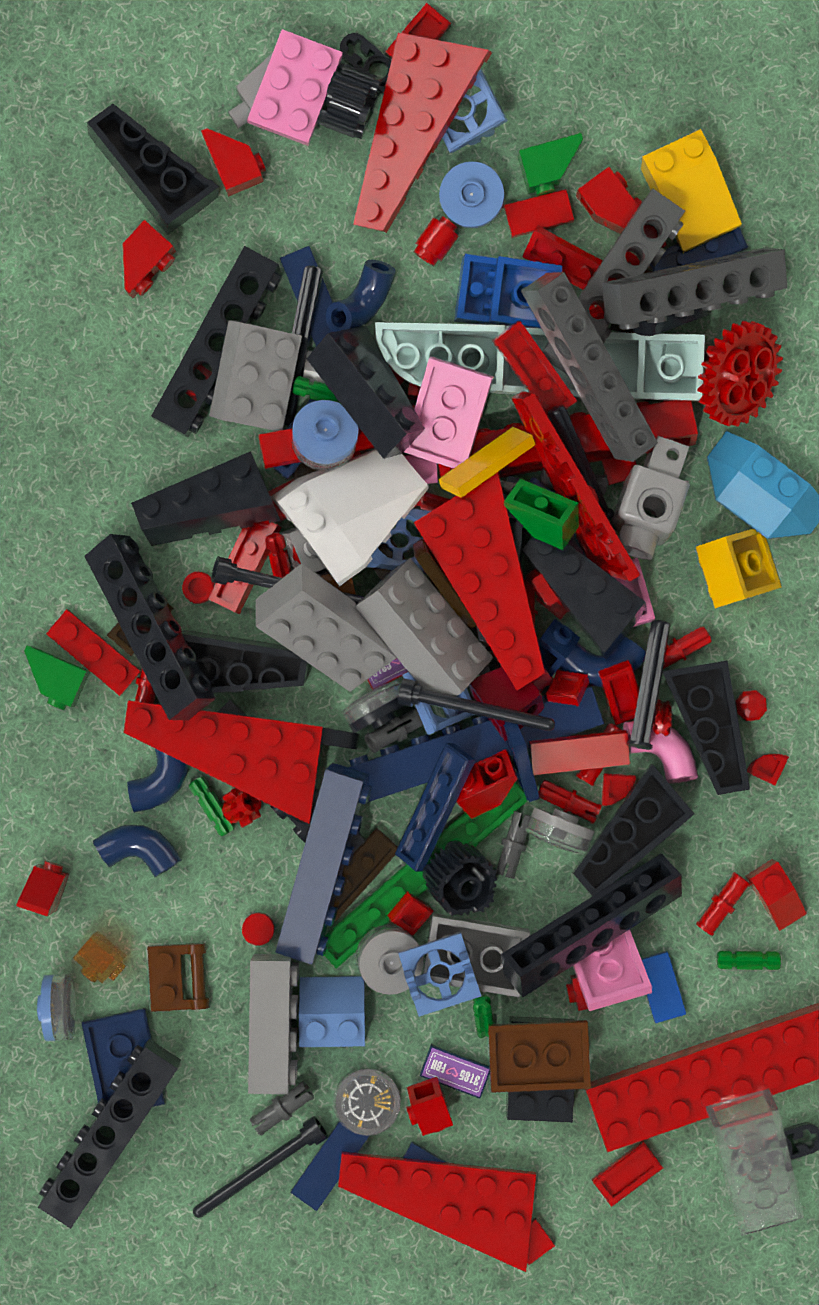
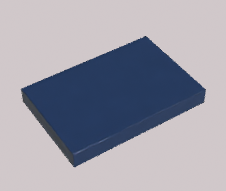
(110, 1044)

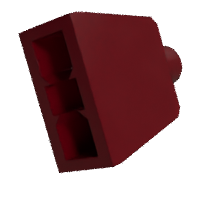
(498, 690)

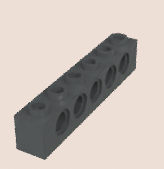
(653, 211)
(624, 294)
(589, 366)

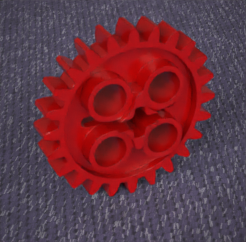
(740, 373)

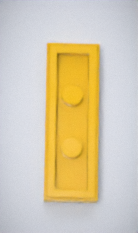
(486, 462)

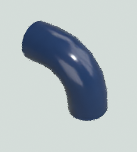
(365, 298)
(586, 662)
(160, 785)
(137, 842)

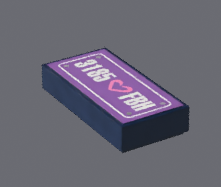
(455, 1071)

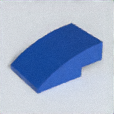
(492, 290)

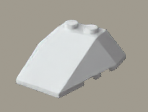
(351, 508)

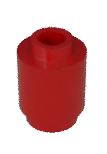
(436, 240)

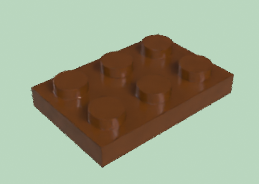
(539, 1056)

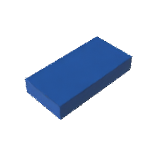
(665, 997)

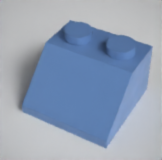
(332, 1011)

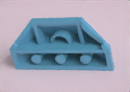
(761, 489)

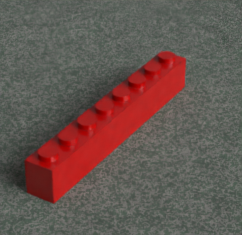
(666, 419)

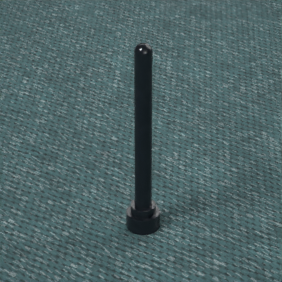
(226, 571)
(412, 693)
(308, 1135)

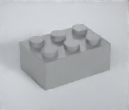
(255, 376)
(484, 947)

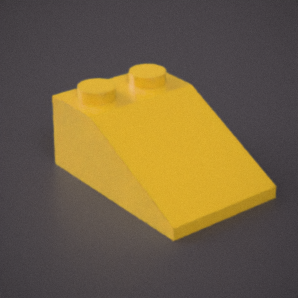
(692, 180)

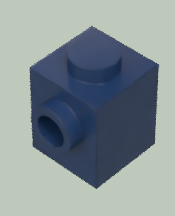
(556, 645)

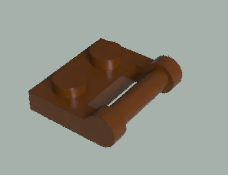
(167, 977)

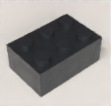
(540, 1105)

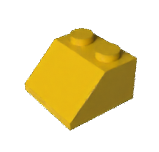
(738, 567)

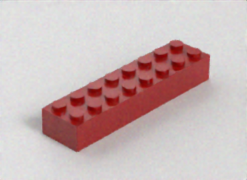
(681, 1084)

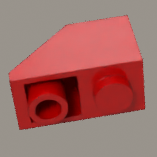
(143, 256)
(487, 784)

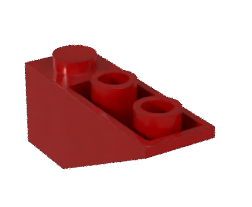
(610, 202)

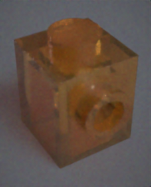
(100, 959)

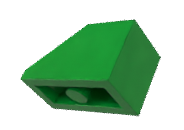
(547, 163)
(543, 513)
(56, 677)

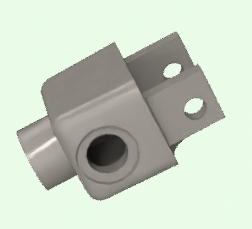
(654, 489)

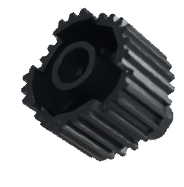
(349, 101)
(460, 879)

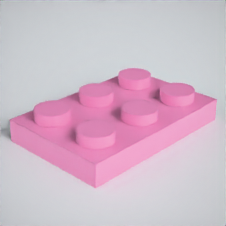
(294, 87)
(450, 411)
(613, 974)

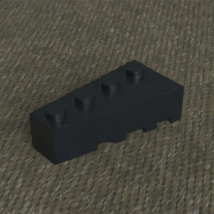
(158, 177)
(367, 389)
(207, 502)
(587, 592)
(245, 664)
(711, 718)
(636, 828)

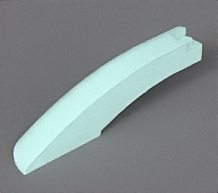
(650, 365)

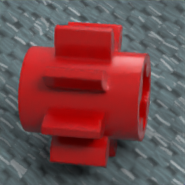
(240, 807)

